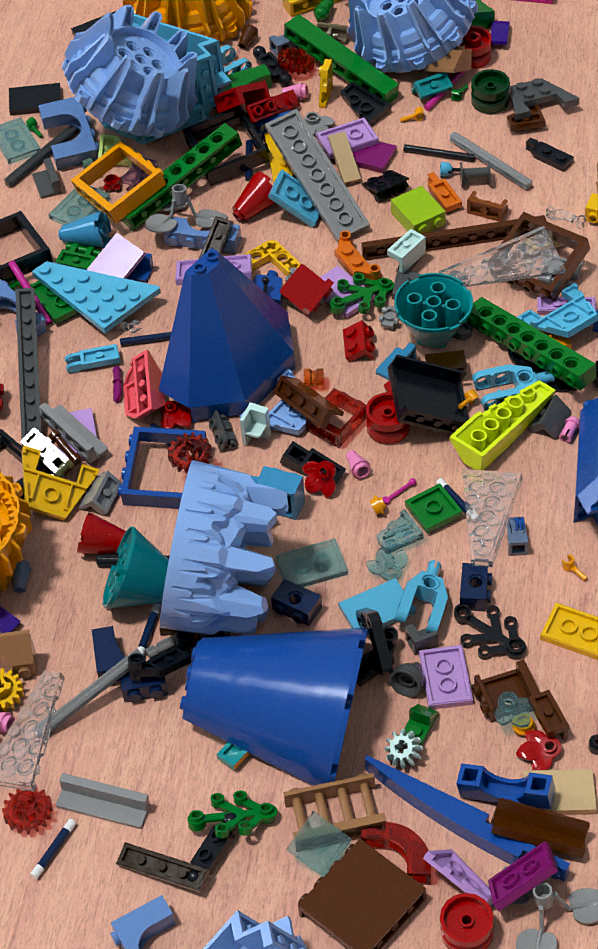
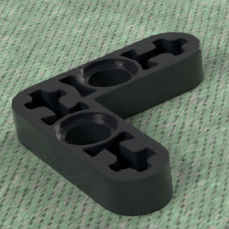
(372, 621)

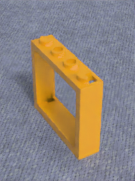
(130, 200)

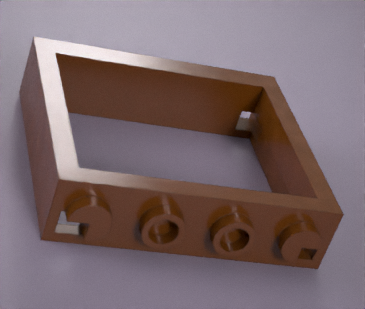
(558, 234)

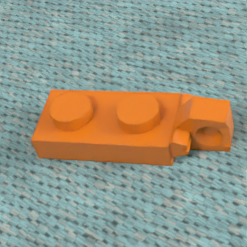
(443, 193)

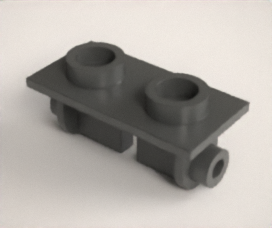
(222, 431)

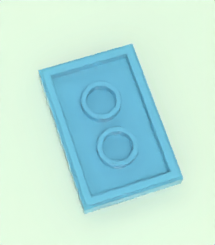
(292, 197)
(382, 598)

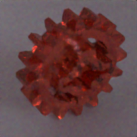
(295, 60)
(179, 454)
(27, 810)

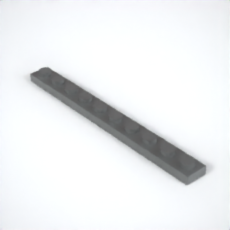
(28, 360)

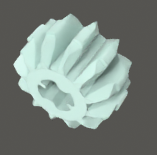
(398, 743)

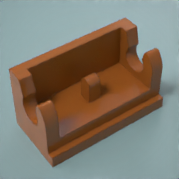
(486, 208)

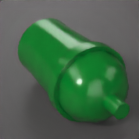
(323, 10)

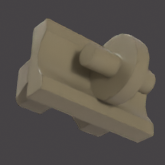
(337, 31)

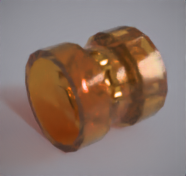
(314, 378)

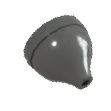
(407, 679)

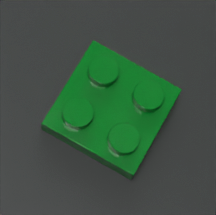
(433, 508)

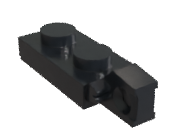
(549, 154)

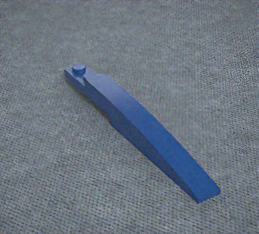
(455, 815)

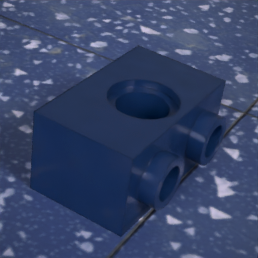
(474, 586)
(296, 602)

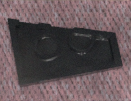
(365, 103)

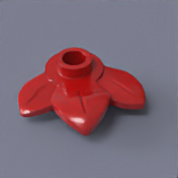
(178, 415)
(317, 479)
(536, 751)

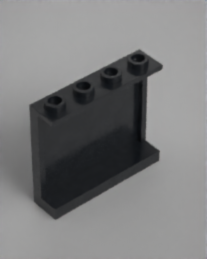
(427, 394)

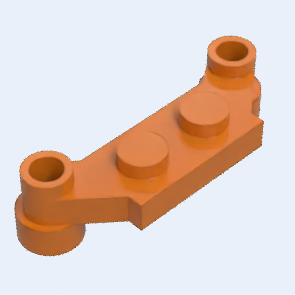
(353, 260)

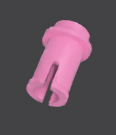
(571, 425)

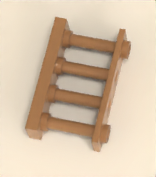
(350, 826)

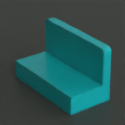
(432, 85)

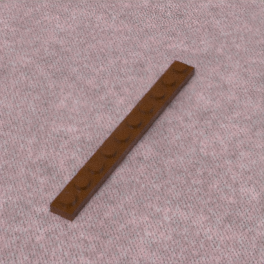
(447, 238)

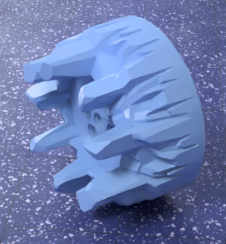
(209, 556)

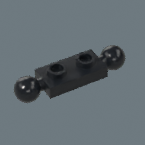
(274, 68)
(212, 850)

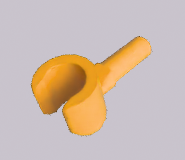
(418, 115)
(470, 397)
(570, 566)

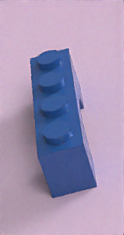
(481, 784)

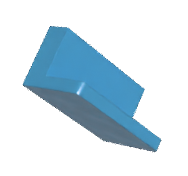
(408, 351)

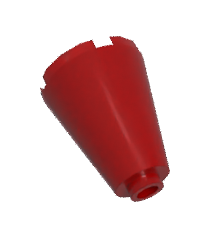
(253, 198)
(99, 536)

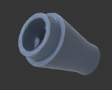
(21, 576)

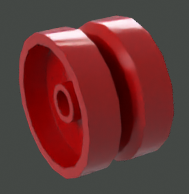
(480, 42)
(382, 420)
(466, 922)

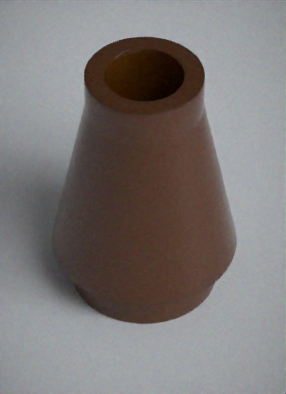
(248, 35)

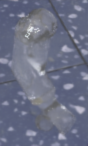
(556, 214)
(126, 326)

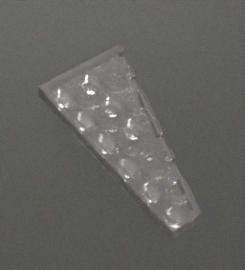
(517, 259)
(488, 510)
(29, 734)

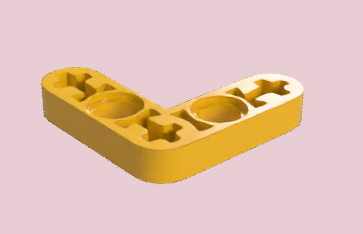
(272, 251)

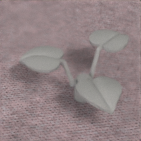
(162, 224)
(582, 902)

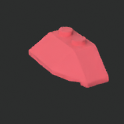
(142, 387)

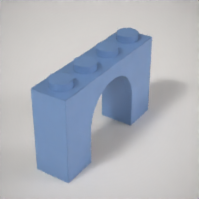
(70, 113)
(142, 924)

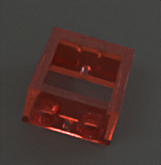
(332, 433)

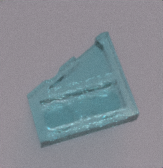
(399, 533)

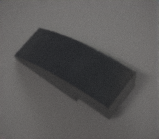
(297, 456)

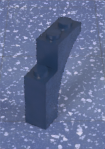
(108, 655)

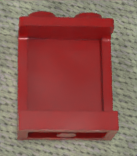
(241, 95)

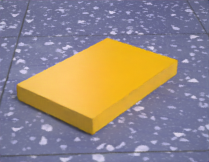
(572, 630)

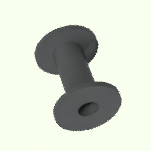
(475, 173)

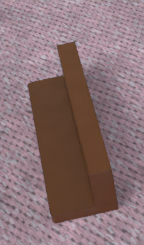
(306, 400)
(539, 825)

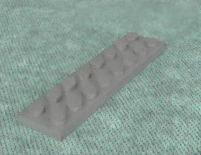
(316, 174)

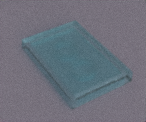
(17, 141)
(74, 207)
(312, 563)

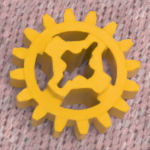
(8, 693)

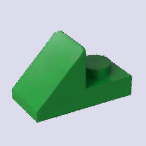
(421, 721)

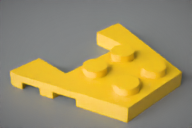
(50, 493)

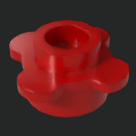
(112, 182)

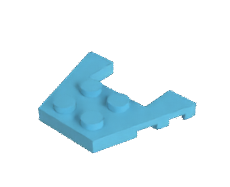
(566, 319)

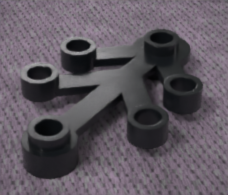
(491, 633)

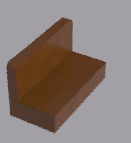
(549, 714)

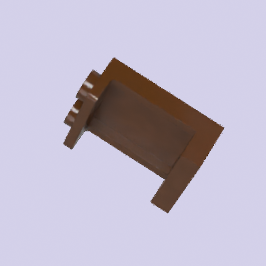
(489, 689)

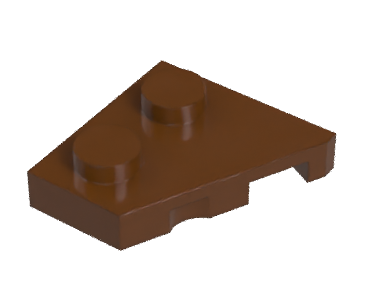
(534, 122)

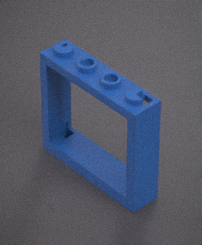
(147, 497)

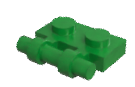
(77, 256)

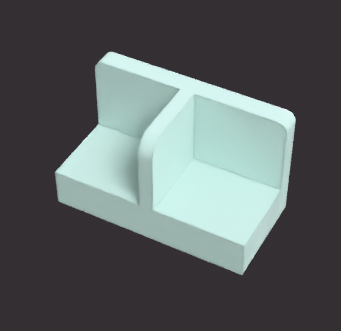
(408, 249)
(255, 423)

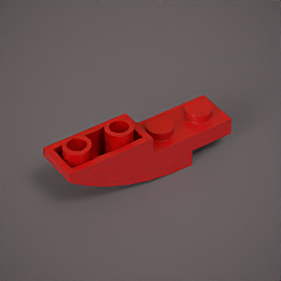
(272, 106)

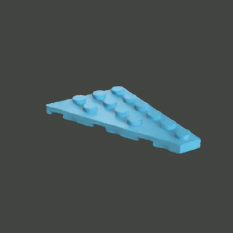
(96, 296)

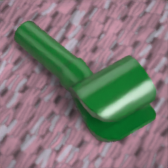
(457, 94)
(31, 124)

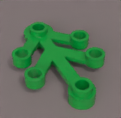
(382, 286)
(260, 813)

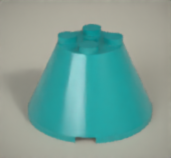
(433, 307)
(138, 573)

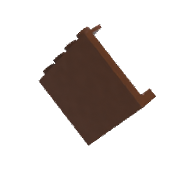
(362, 898)

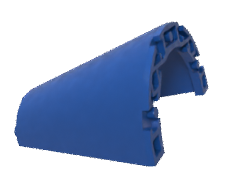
(278, 695)

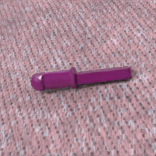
(117, 387)

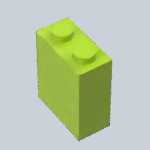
(418, 211)

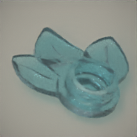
(388, 563)
(513, 710)

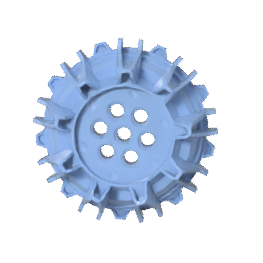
(408, 32)
(132, 74)

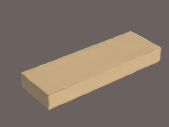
(344, 158)

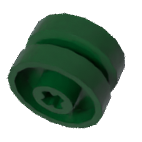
(490, 91)

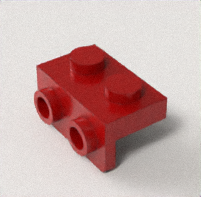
(359, 341)

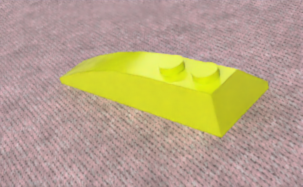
(493, 431)

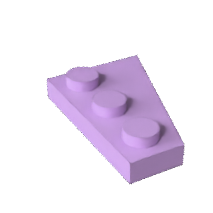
(458, 872)

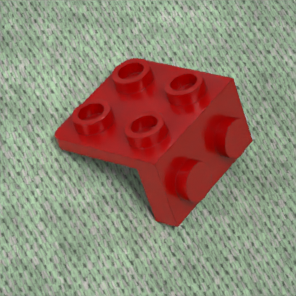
(306, 289)

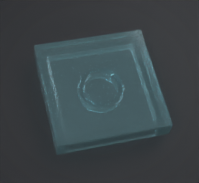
(318, 843)

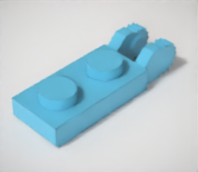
(92, 358)

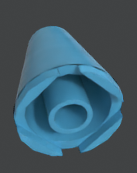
(87, 231)

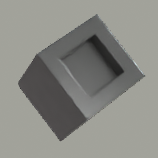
(420, 640)

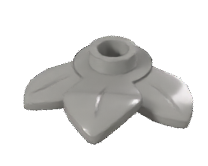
(318, 123)

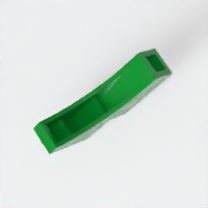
(249, 76)

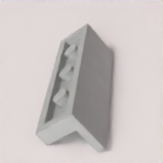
(73, 432)
(103, 801)

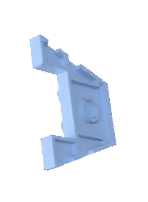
(285, 417)

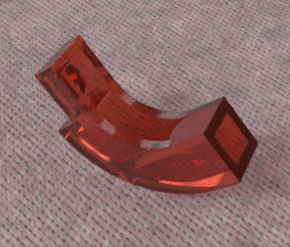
(406, 844)

